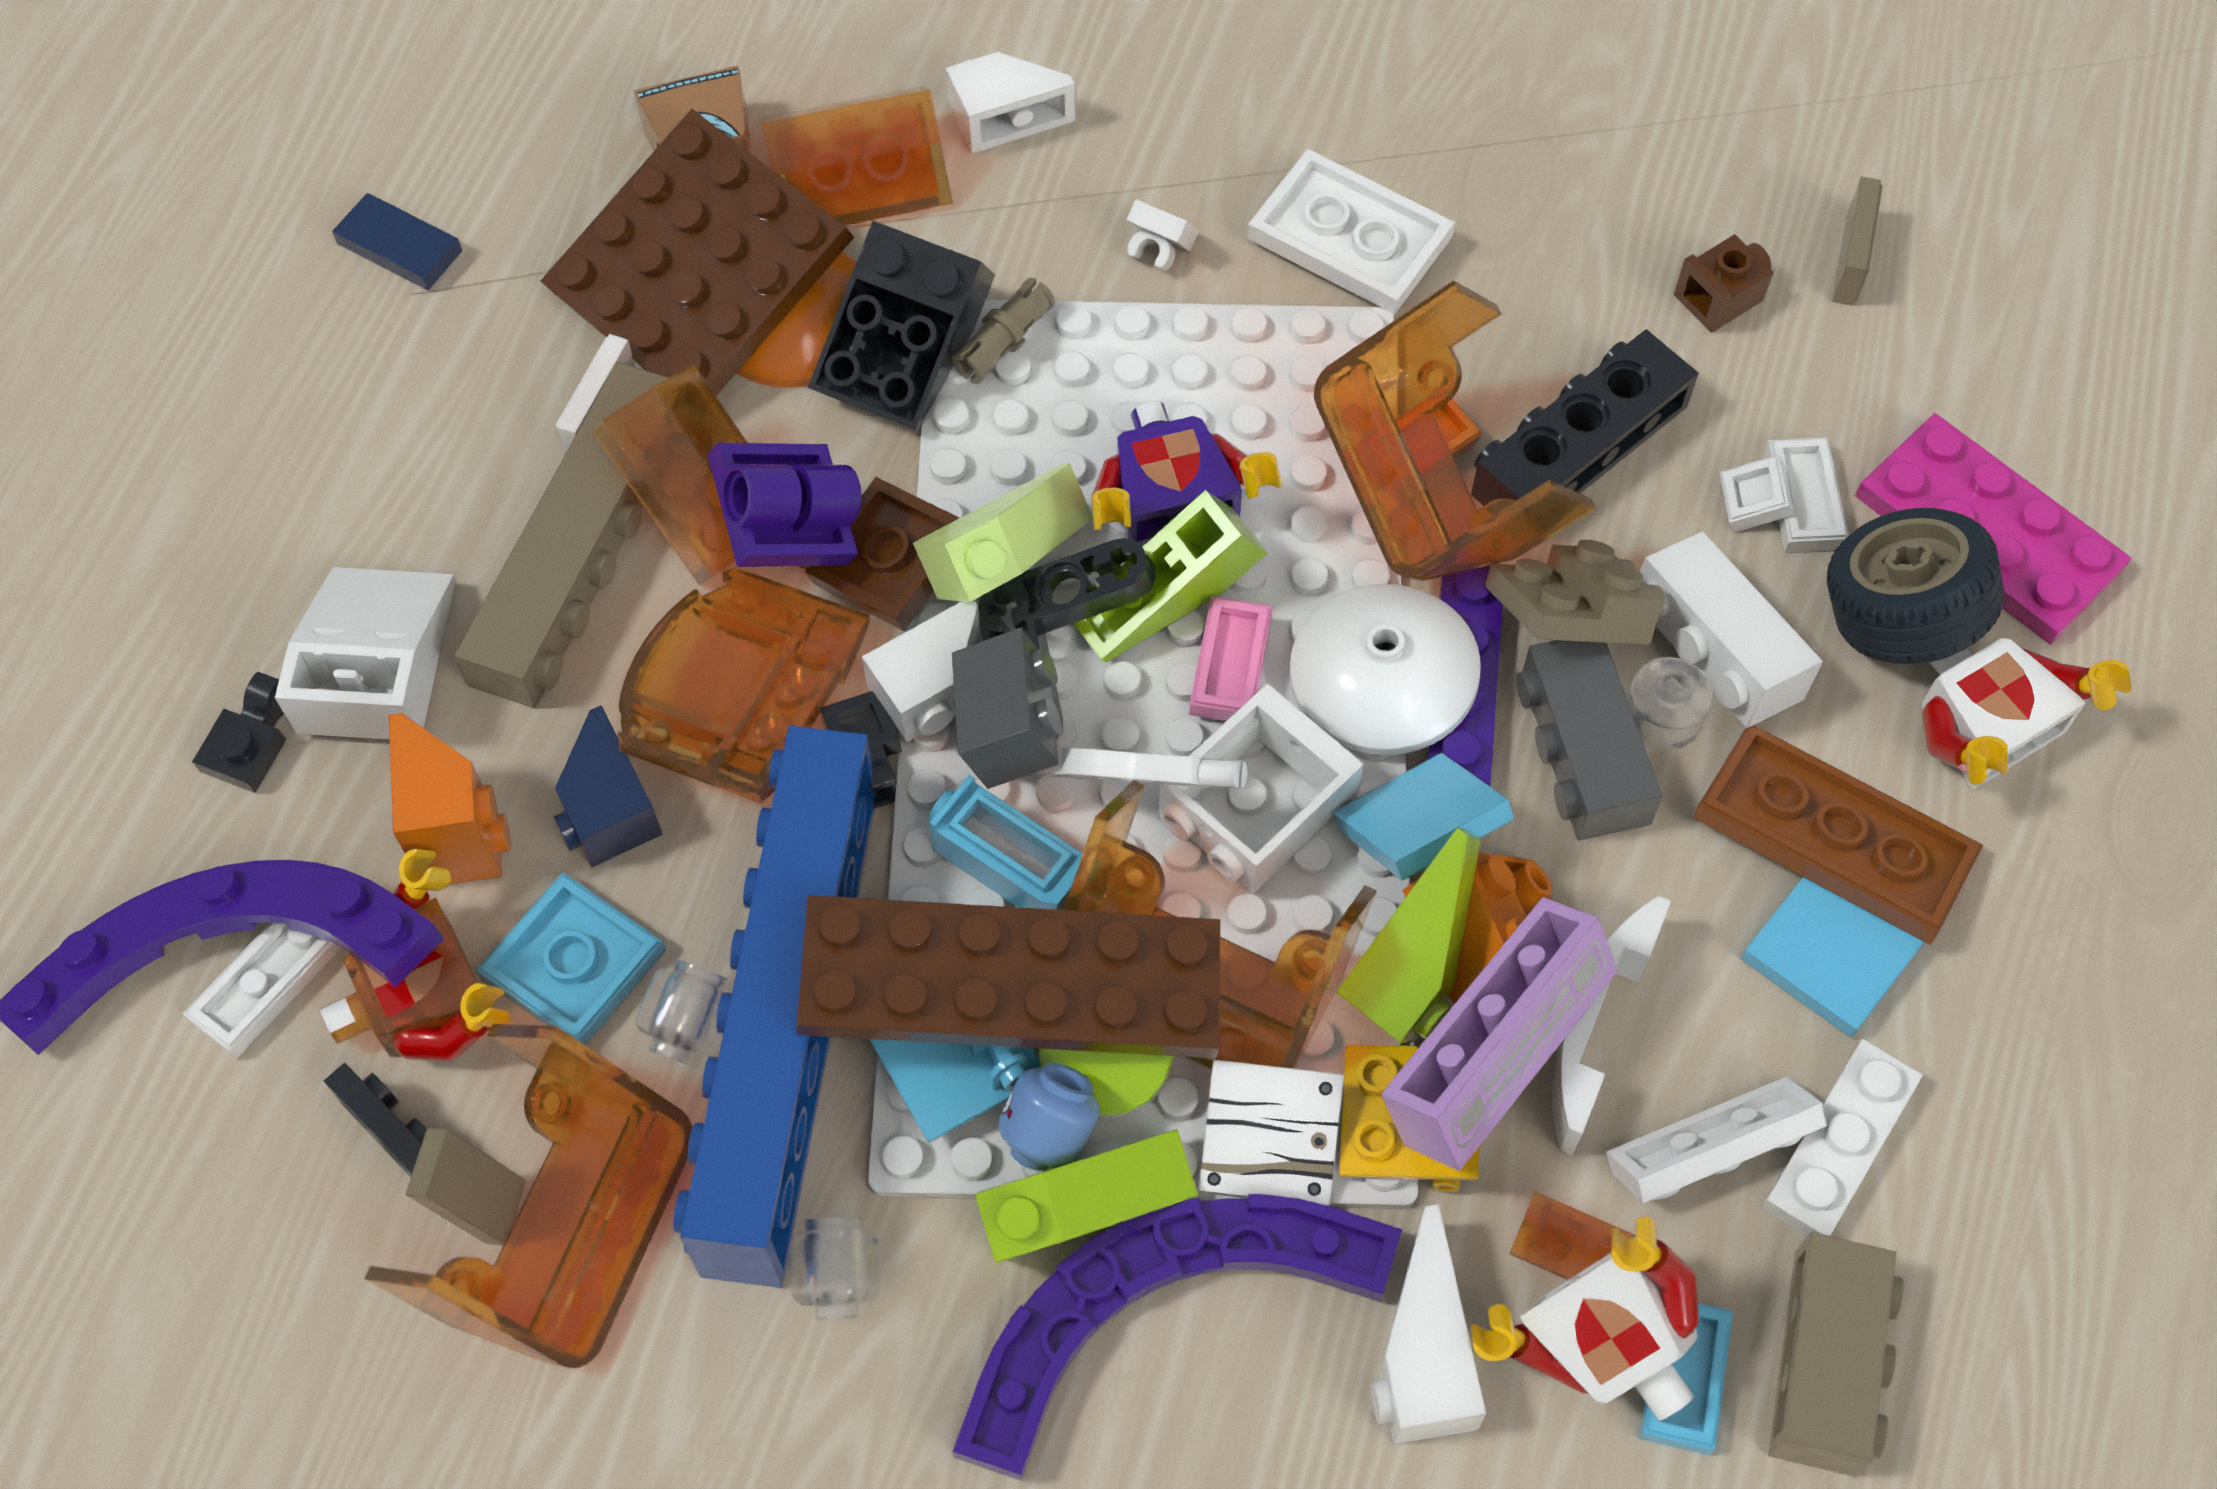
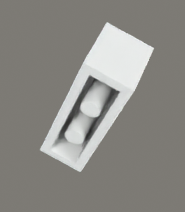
(1729, 630)

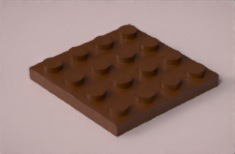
(697, 256)

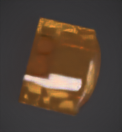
(731, 677)

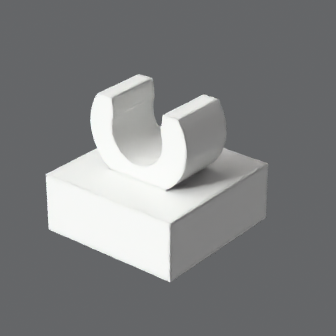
(1159, 228)

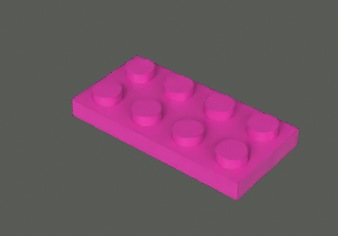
(2045, 553)

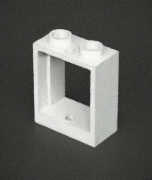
(1303, 747)

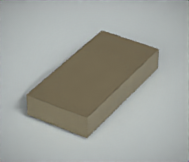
(1857, 241)
(465, 1186)

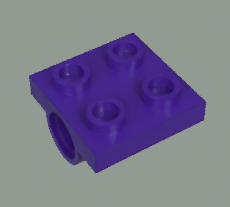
(786, 503)

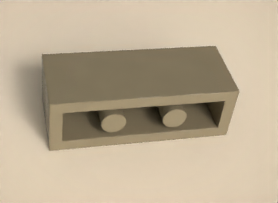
(1836, 1355)

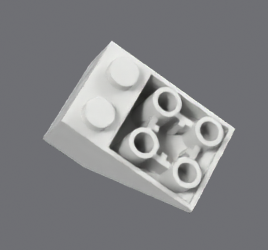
(365, 652)

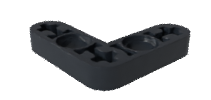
(1035, 588)

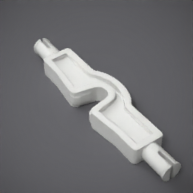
(1147, 768)

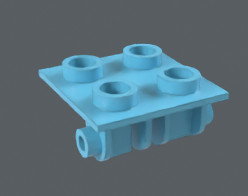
(952, 1082)

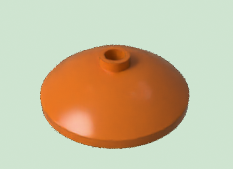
(796, 344)

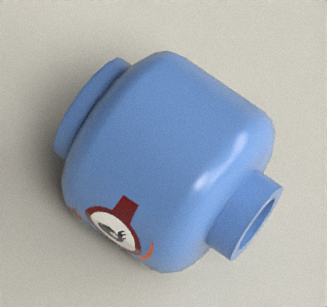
(1049, 1116)

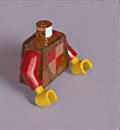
(438, 1005)

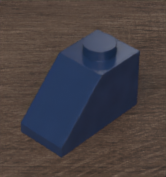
(602, 795)

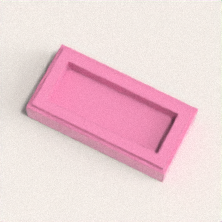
(1230, 657)

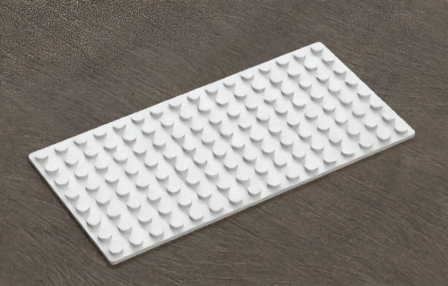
(1067, 402)

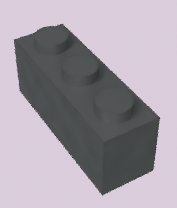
(1588, 738)

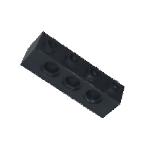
(1655, 391)

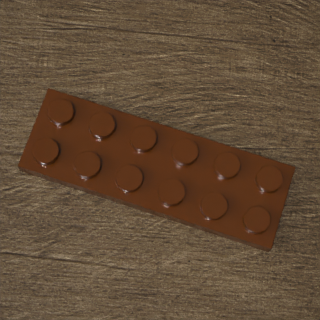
(1010, 977)

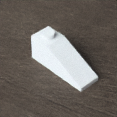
(1428, 1363)

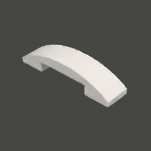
(1574, 1083)

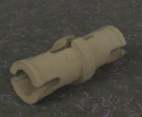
(1003, 330)

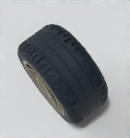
(1916, 585)

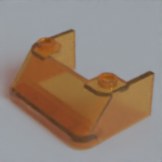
(1384, 431)
(1264, 1004)
(584, 1218)

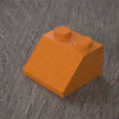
(444, 805)

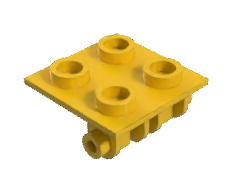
(1368, 1134)

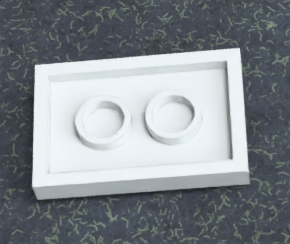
(1351, 230)

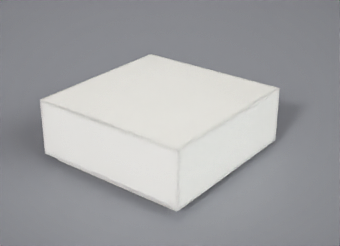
(1756, 493)

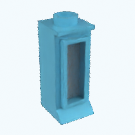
(1003, 847)

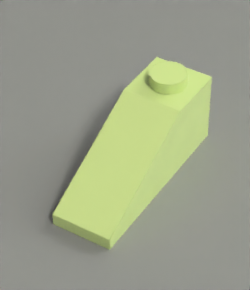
(1003, 536)

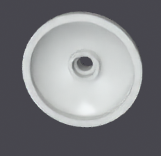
(1392, 697)

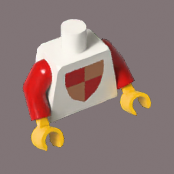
(2008, 704)
(1609, 1325)

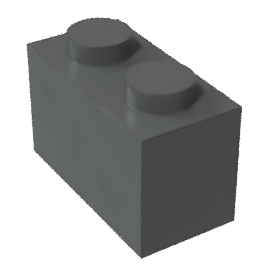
(1005, 708)

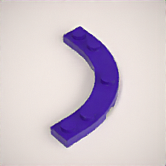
(213, 903)
(1132, 1262)

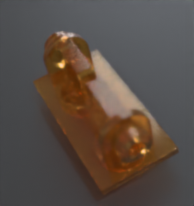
(1561, 1237)

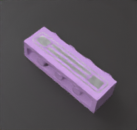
(1500, 1033)

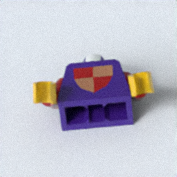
(1167, 467)

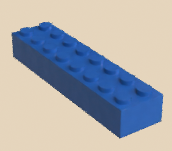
(766, 1076)

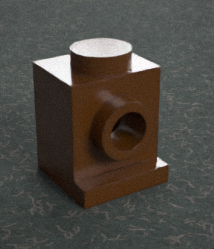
(1724, 281)

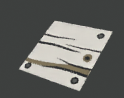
(1271, 1131)

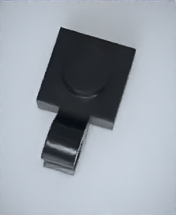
(867, 716)
(245, 744)

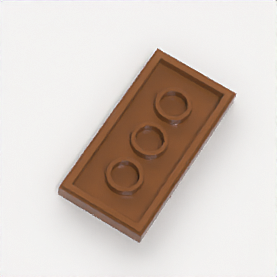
(1839, 833)

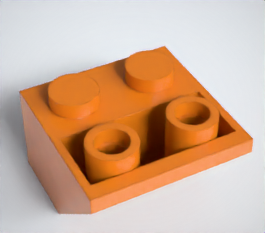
(1500, 899)

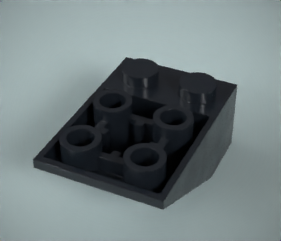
(900, 325)

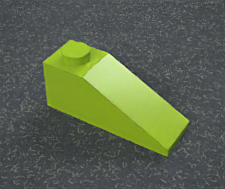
(1194, 559)
(1418, 951)
(1085, 1195)

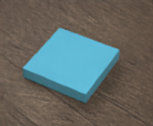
(1418, 812)
(1831, 954)
(571, 959)

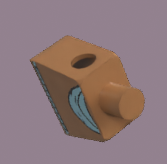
(713, 95)

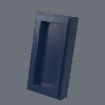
(397, 241)

